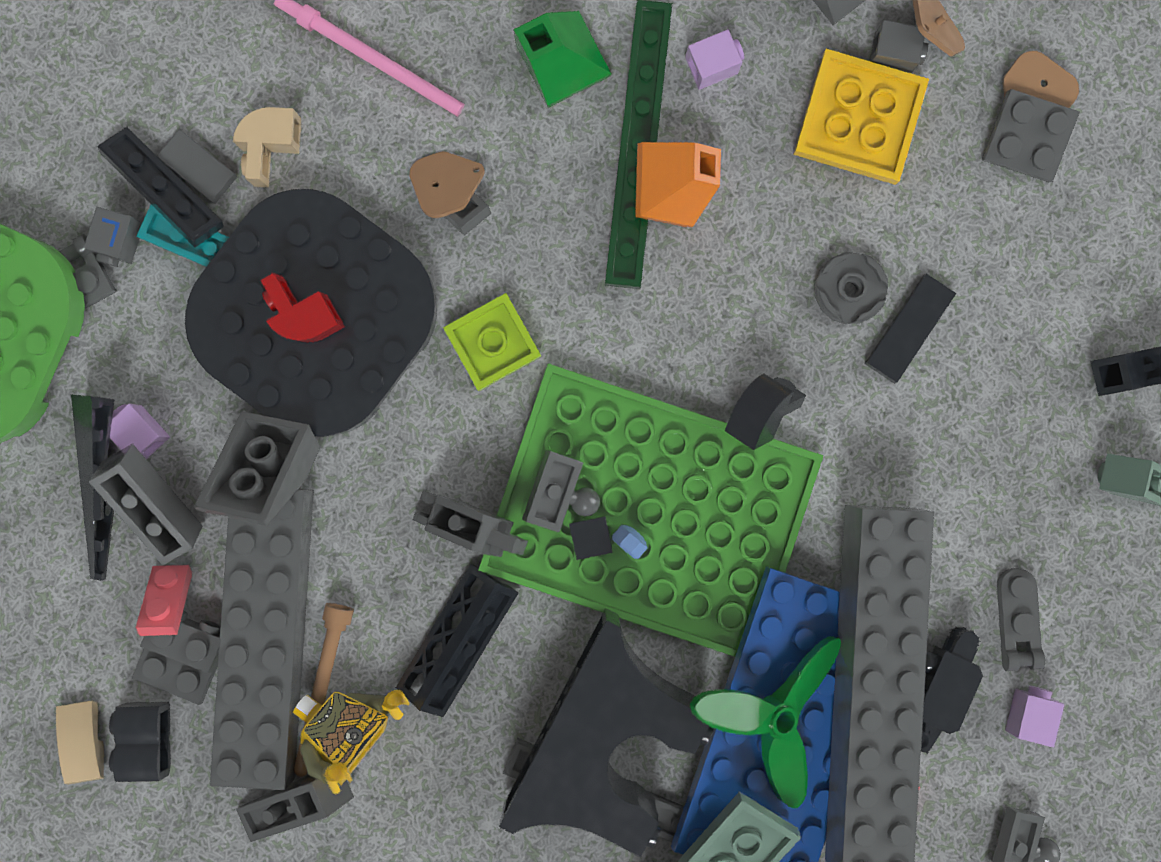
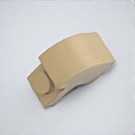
(266, 132)

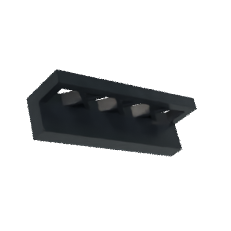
(460, 645)

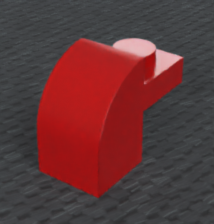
(302, 321)

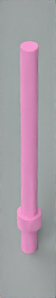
(311, 19)

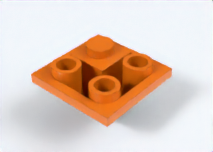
(676, 181)

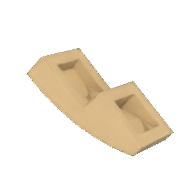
(78, 743)

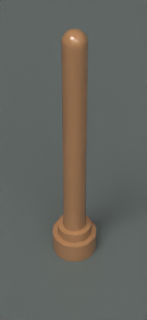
(336, 620)

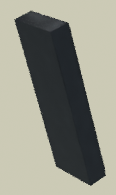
(910, 328)

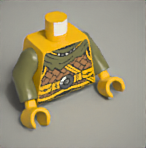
(343, 731)

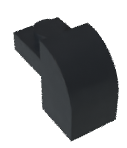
(1127, 371)
(762, 409)

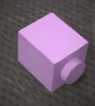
(714, 59)
(136, 426)
(1035, 716)

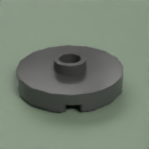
(868, 280)

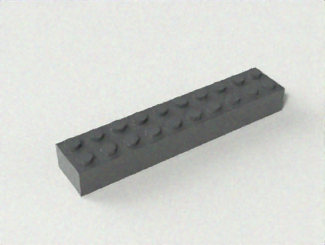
(879, 684)

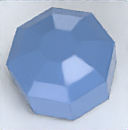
(630, 541)

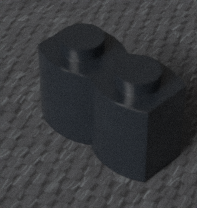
(140, 741)

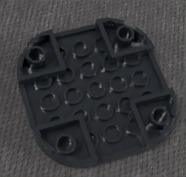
(316, 247)

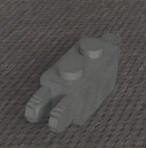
(469, 526)

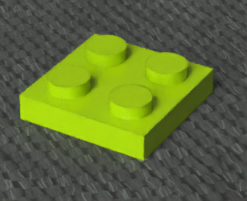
(492, 342)

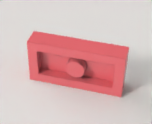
(164, 600)

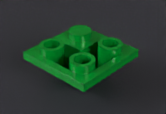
(560, 55)

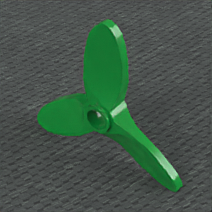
(774, 719)

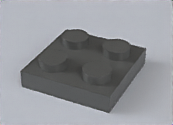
(1030, 135)

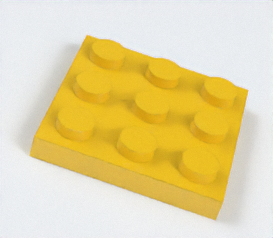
(861, 116)

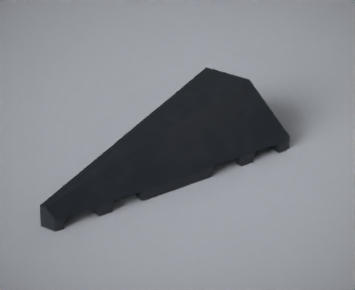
(92, 434)

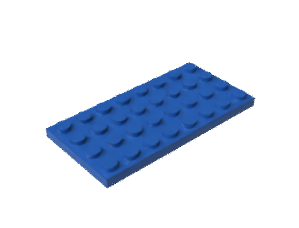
(780, 631)

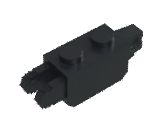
(949, 685)

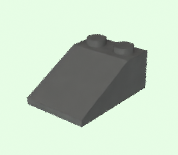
(259, 468)

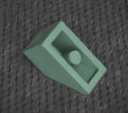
(1131, 478)

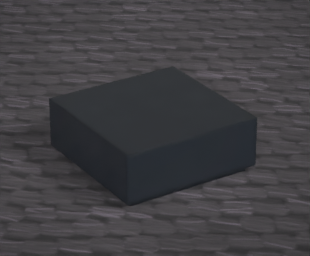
(590, 538)

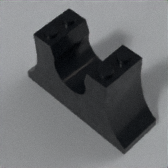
(569, 768)

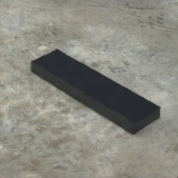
(160, 187)

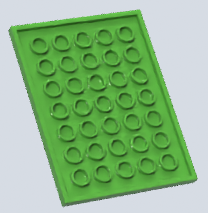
(683, 483)

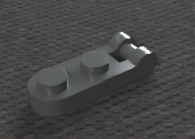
(1019, 620)

